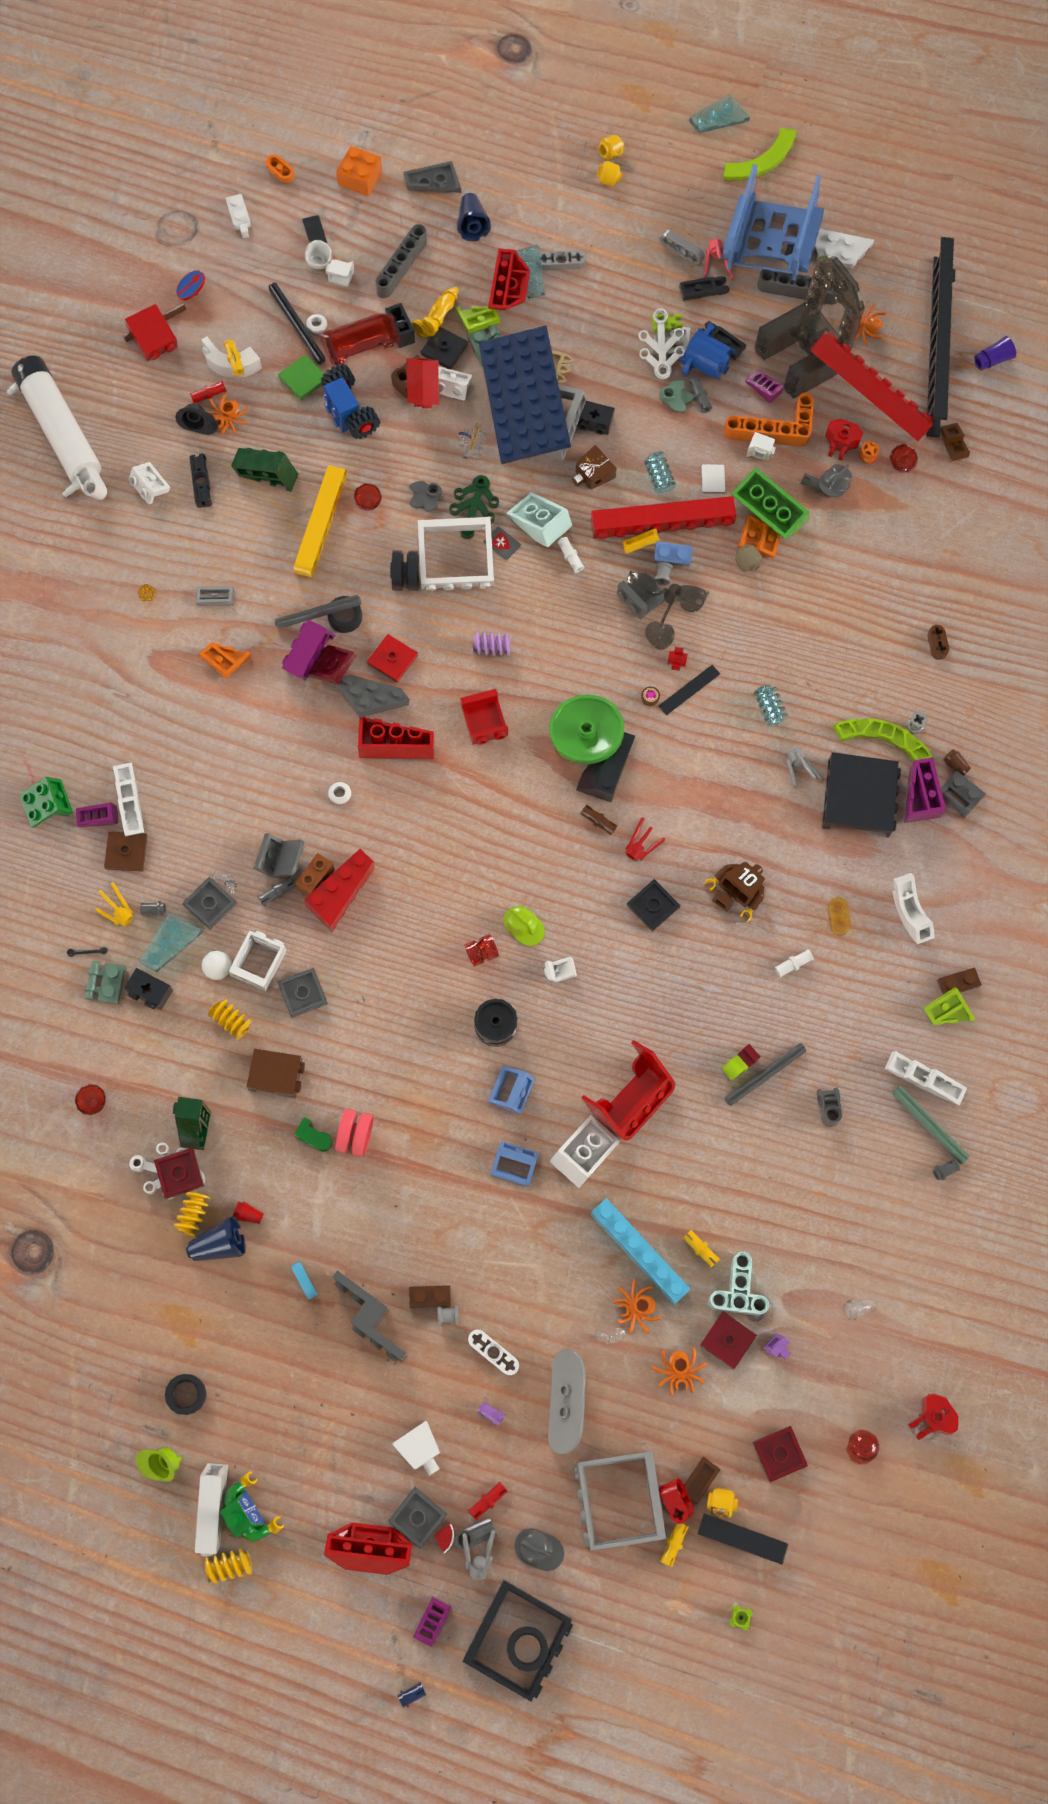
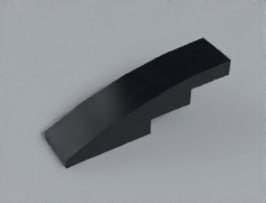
(743, 1539)

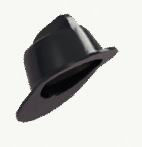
(196, 419)

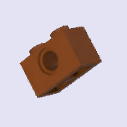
(314, 874)

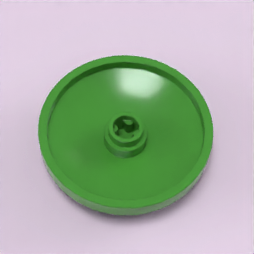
(586, 729)

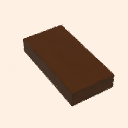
(701, 1479)

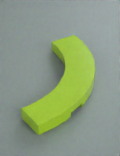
(765, 162)
(883, 731)

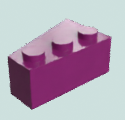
(306, 649)
(923, 792)

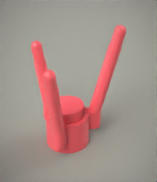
(716, 250)

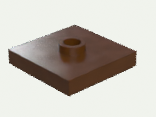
(125, 852)

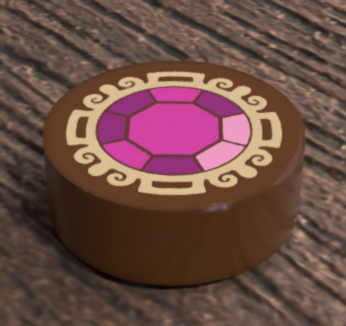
(650, 696)

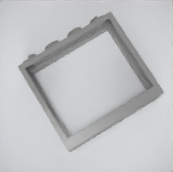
(579, 398)
(586, 1517)

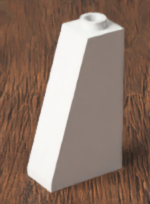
(210, 1502)

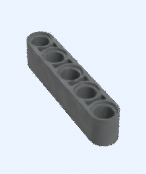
(401, 261)
(782, 284)

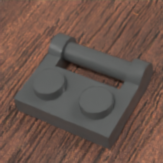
(964, 790)

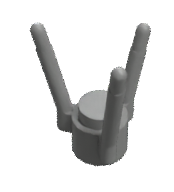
(798, 758)
(479, 1565)

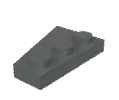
(436, 177)

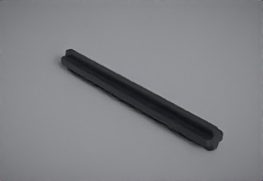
(297, 323)

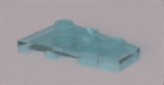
(719, 115)
(532, 259)
(169, 941)

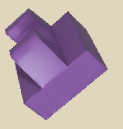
(777, 1347)

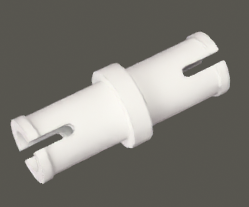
(570, 555)
(793, 963)

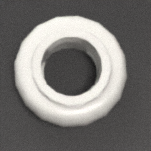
(316, 329)
(339, 800)

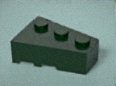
(266, 466)
(192, 1122)

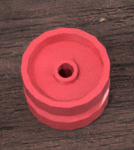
(351, 1131)

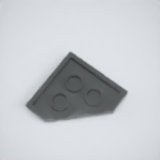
(369, 696)

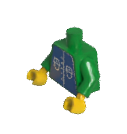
(243, 1516)

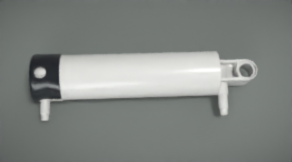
(59, 426)

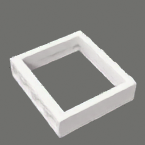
(448, 525)

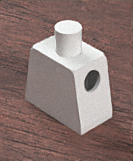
(419, 1448)

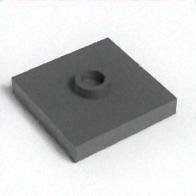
(209, 903)
(302, 992)
(417, 1517)

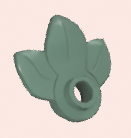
(678, 398)

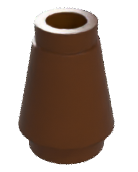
(957, 762)

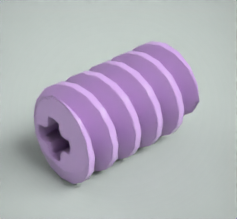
(491, 643)

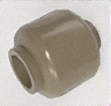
(748, 558)

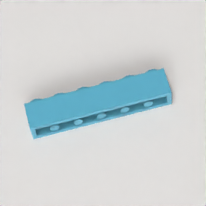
(640, 1251)

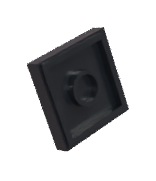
(444, 347)
(653, 905)

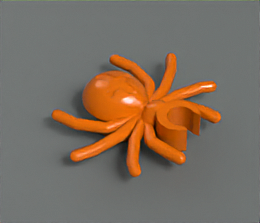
(870, 325)
(227, 413)
(637, 1307)
(680, 1370)

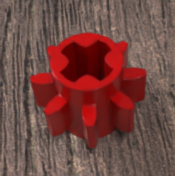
(677, 658)

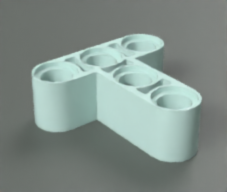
(737, 1292)

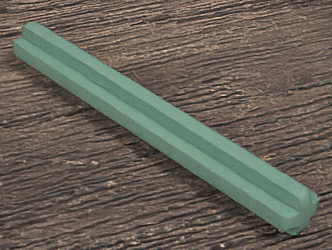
(930, 1124)

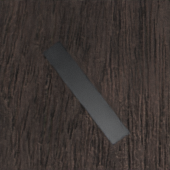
(689, 689)

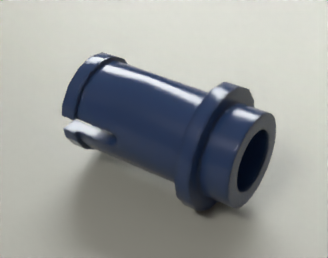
(411, 1695)

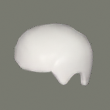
(318, 254)
(216, 965)

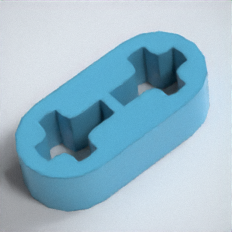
(304, 1280)

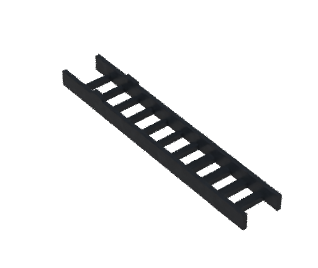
(940, 335)

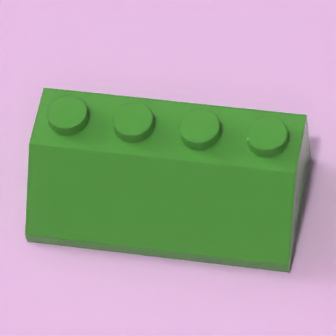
(771, 504)

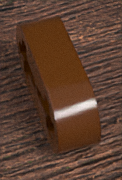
(934, 643)

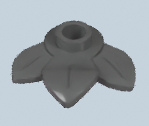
(423, 497)

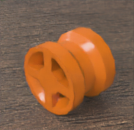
(869, 447)

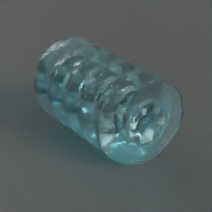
(659, 472)
(769, 705)

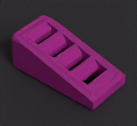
(772, 384)
(109, 815)
(440, 1604)

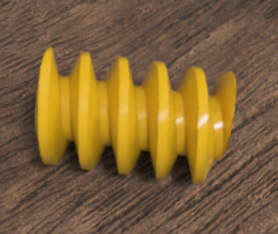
(229, 1019)
(191, 1213)
(229, 1566)

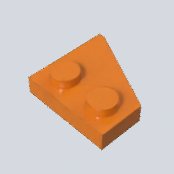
(223, 659)

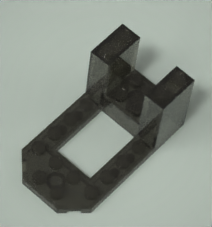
(807, 324)

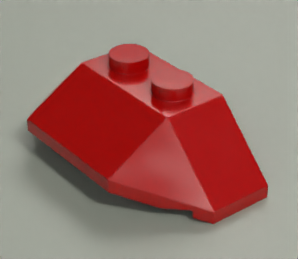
(509, 281)
(368, 1548)

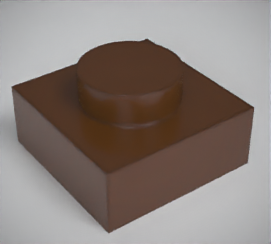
(723, 900)

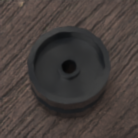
(404, 570)
(495, 1011)

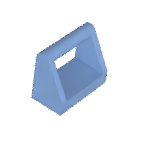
(519, 1092)
(518, 1154)

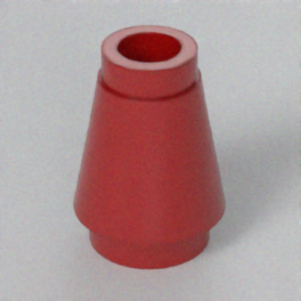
(247, 1213)

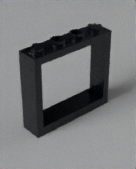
(554, 1649)

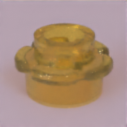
(144, 589)

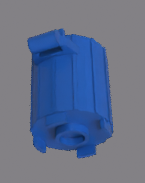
(706, 354)

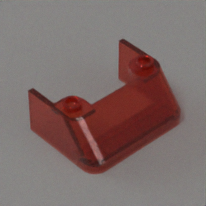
(359, 337)

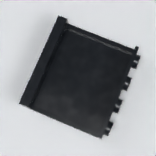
(861, 793)

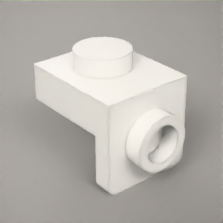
(560, 970)

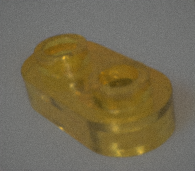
(839, 917)

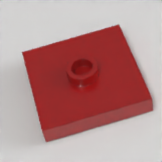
(392, 658)

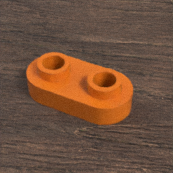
(282, 170)

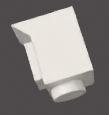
(340, 272)
(761, 447)

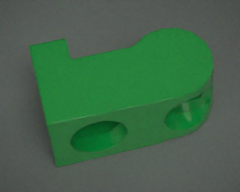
(310, 1136)

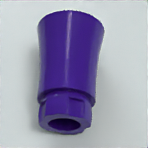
(995, 354)

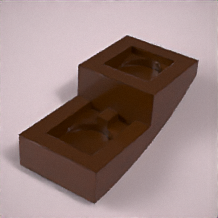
(954, 441)

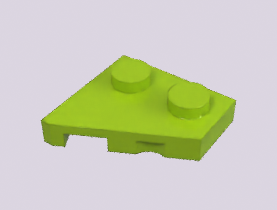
(477, 318)
(948, 1009)

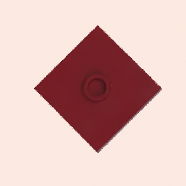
(332, 664)
(179, 1173)
(728, 1340)
(780, 1454)

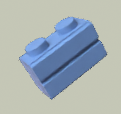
(673, 553)

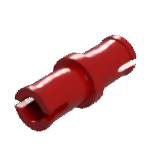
(208, 392)
(487, 1500)

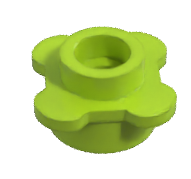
(745, 1613)

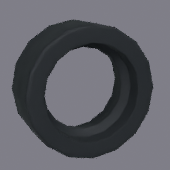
(348, 626)
(170, 1391)
(531, 1666)

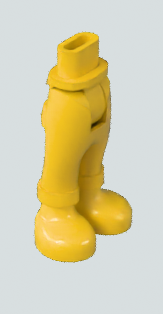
(442, 305)

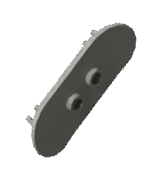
(566, 1401)

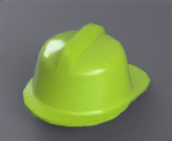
(524, 925)
(158, 1463)

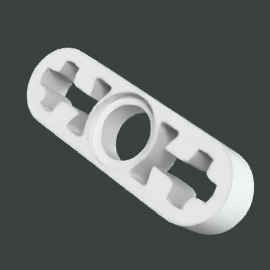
(508, 1358)

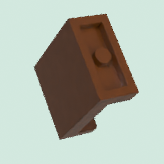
(275, 1072)

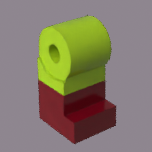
(741, 1062)

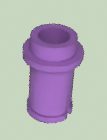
(491, 1413)

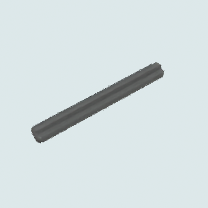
(318, 611)
(765, 1074)

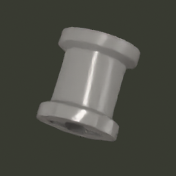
(663, 573)
(917, 726)
(448, 1315)

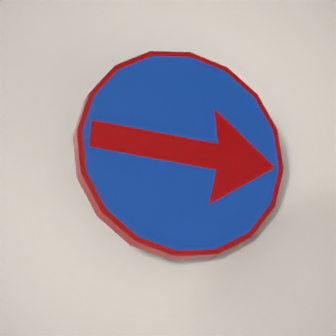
(190, 285)

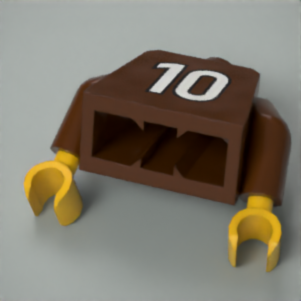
(742, 883)

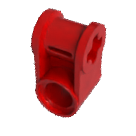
(677, 1499)

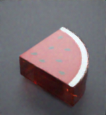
(445, 1538)

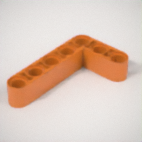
(775, 427)

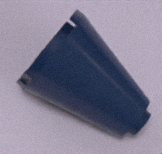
(472, 218)
(218, 1242)

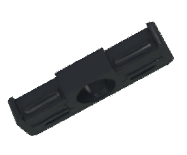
(201, 491)

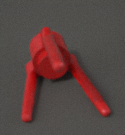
(635, 850)

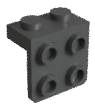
(635, 603)
(278, 857)

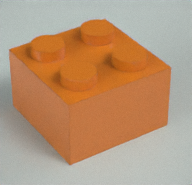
(359, 170)

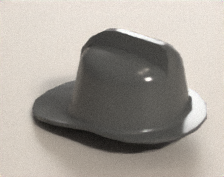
(835, 480)
(539, 1549)

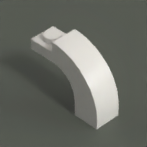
(219, 364)
(910, 910)

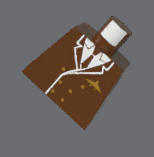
(594, 469)

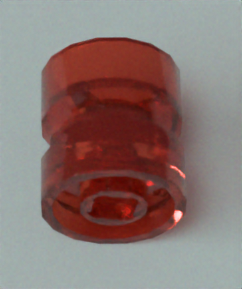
(481, 950)

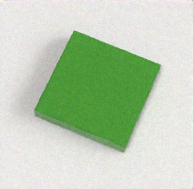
(302, 377)

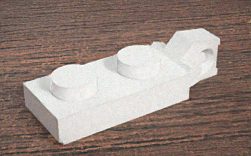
(238, 214)

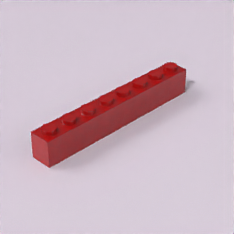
(871, 385)
(663, 517)

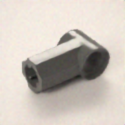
(477, 1533)

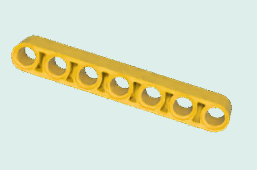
(320, 521)

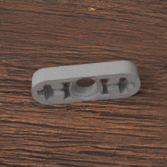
(675, 243)
(573, 254)

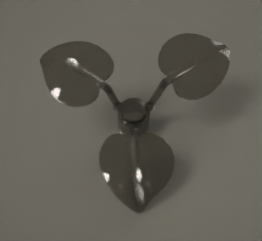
(690, 599)

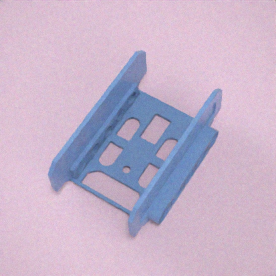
(749, 211)

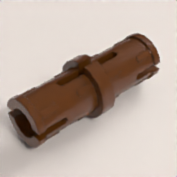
(598, 819)

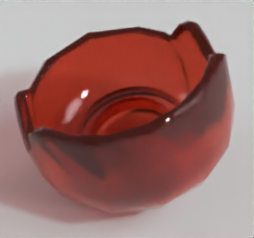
(903, 458)
(367, 497)
(90, 1099)
(863, 1447)

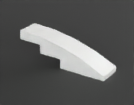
(128, 799)
(925, 1078)

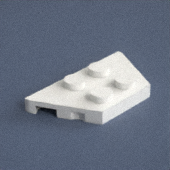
(843, 246)

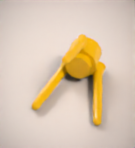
(122, 915)

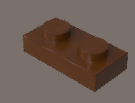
(963, 981)
(429, 1296)

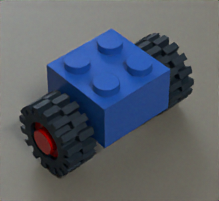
(344, 406)

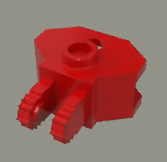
(843, 438)
(934, 1418)

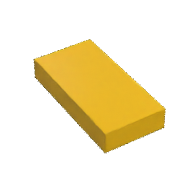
(641, 541)

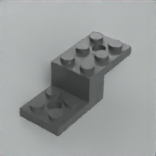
(369, 1317)

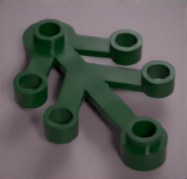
(474, 502)

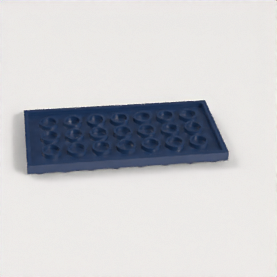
(524, 395)

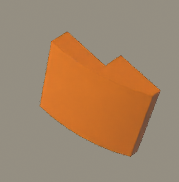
(760, 535)

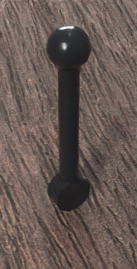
(70, 952)

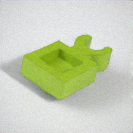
(670, 322)

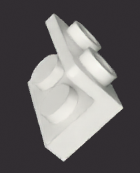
(453, 383)
(148, 482)

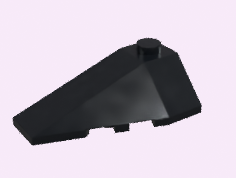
(603, 777)

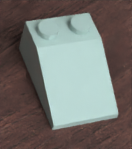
(540, 518)

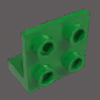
(44, 800)

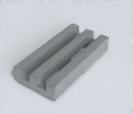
(214, 598)

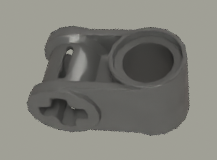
(829, 1103)

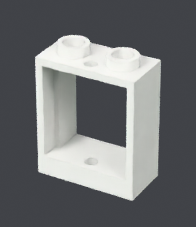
(249, 978)

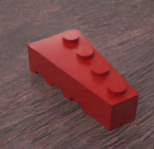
(393, 741)
(340, 889)

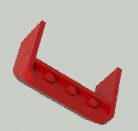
(638, 1098)

